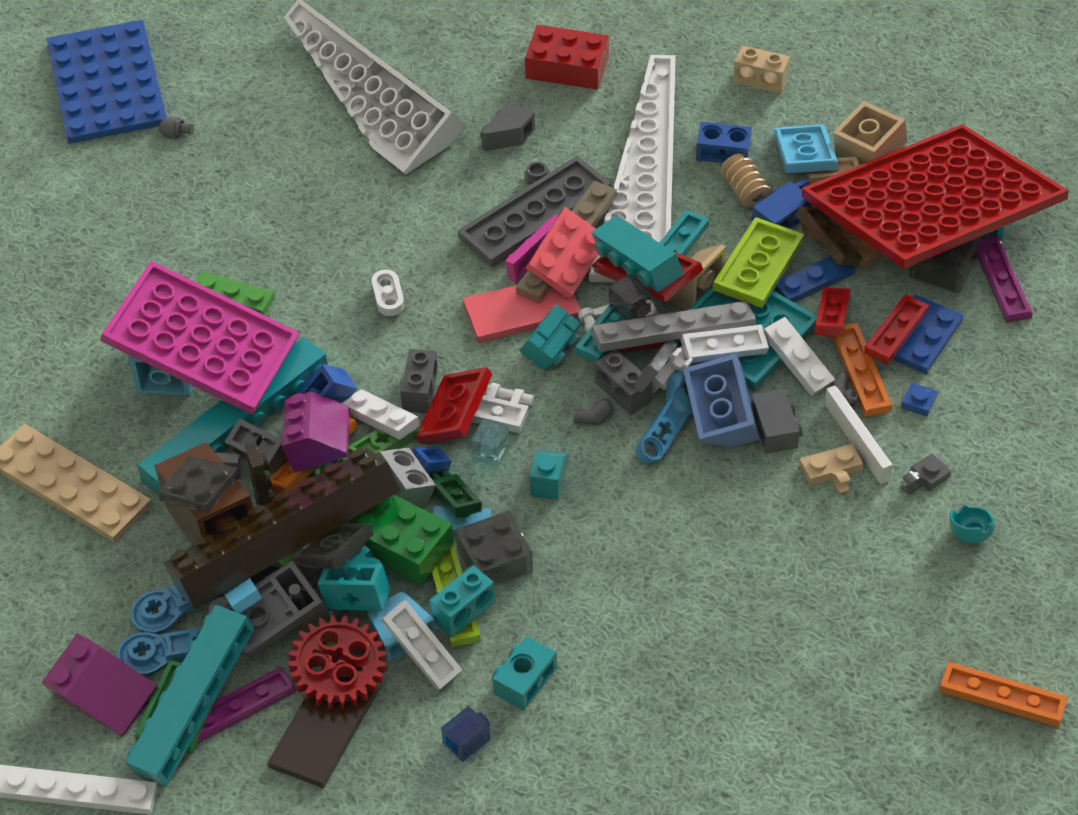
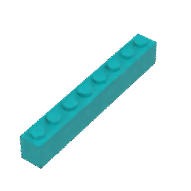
(220, 419)

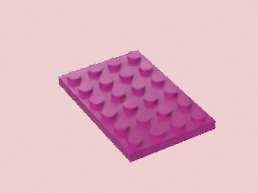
(200, 337)

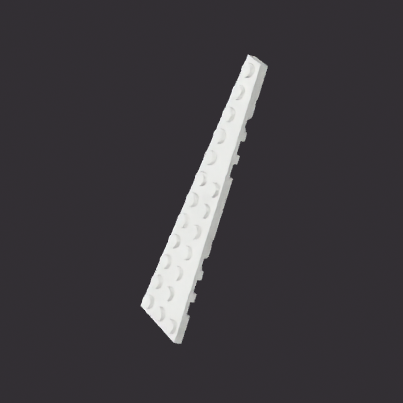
(647, 159)

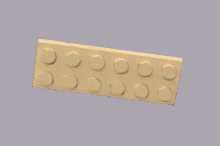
(71, 483)

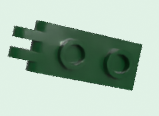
(455, 494)

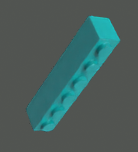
(189, 695)

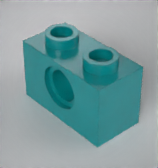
(521, 688)

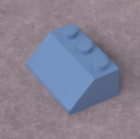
(721, 402)

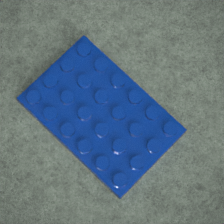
(106, 81)

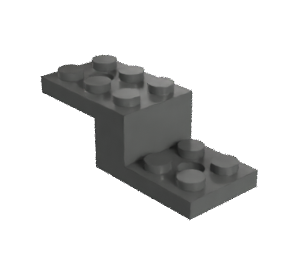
(288, 601)

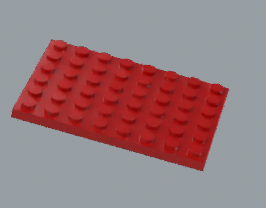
(934, 195)

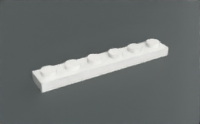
(77, 789)

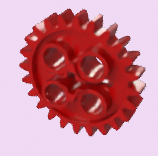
(337, 662)

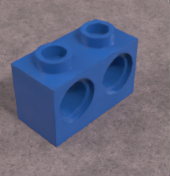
(721, 141)

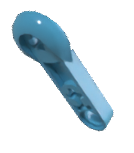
(670, 417)
(170, 607)
(158, 649)

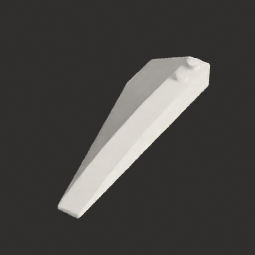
(388, 108)

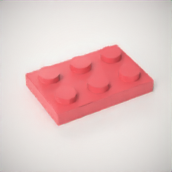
(565, 253)

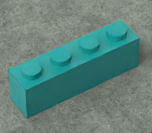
(637, 253)

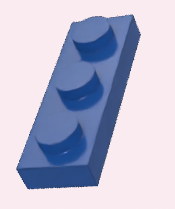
(812, 279)

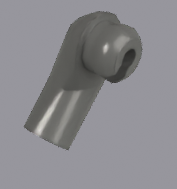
(841, 383)

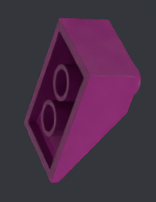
(99, 685)

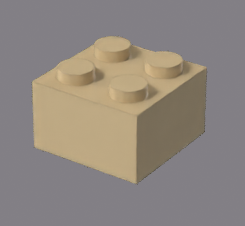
(869, 133)

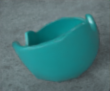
(971, 524)

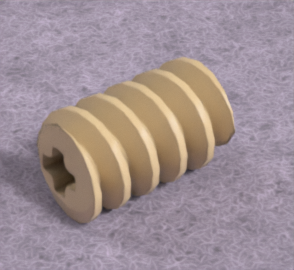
(745, 180)

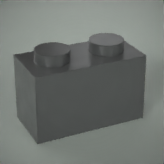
(776, 421)

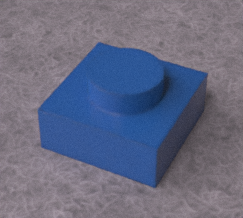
(919, 399)
(432, 459)

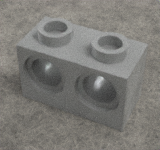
(410, 476)

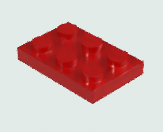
(454, 405)

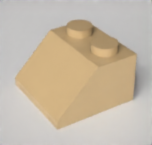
(712, 262)

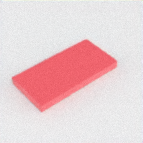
(507, 313)

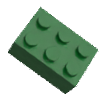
(406, 537)

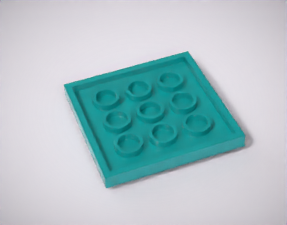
(759, 367)

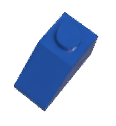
(330, 383)

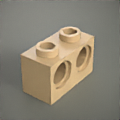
(761, 69)

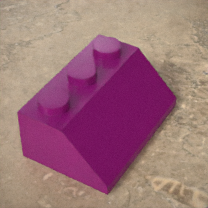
(314, 430)

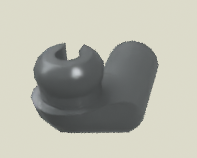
(596, 414)

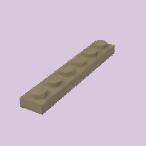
(590, 209)

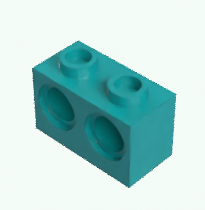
(462, 601)

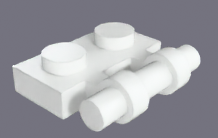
(503, 412)

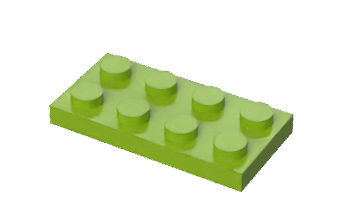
(758, 262)

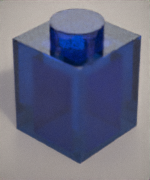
(466, 733)

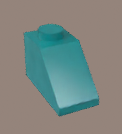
(548, 474)

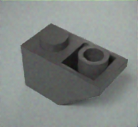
(508, 127)

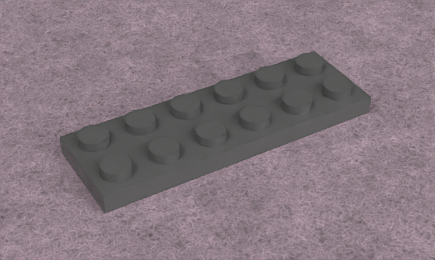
(520, 216)

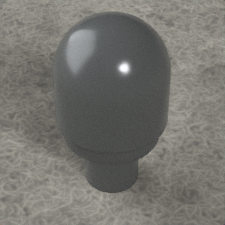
(172, 127)

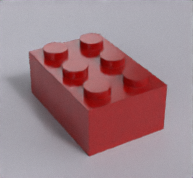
(567, 57)

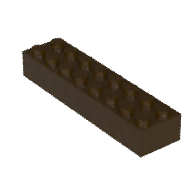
(281, 526)

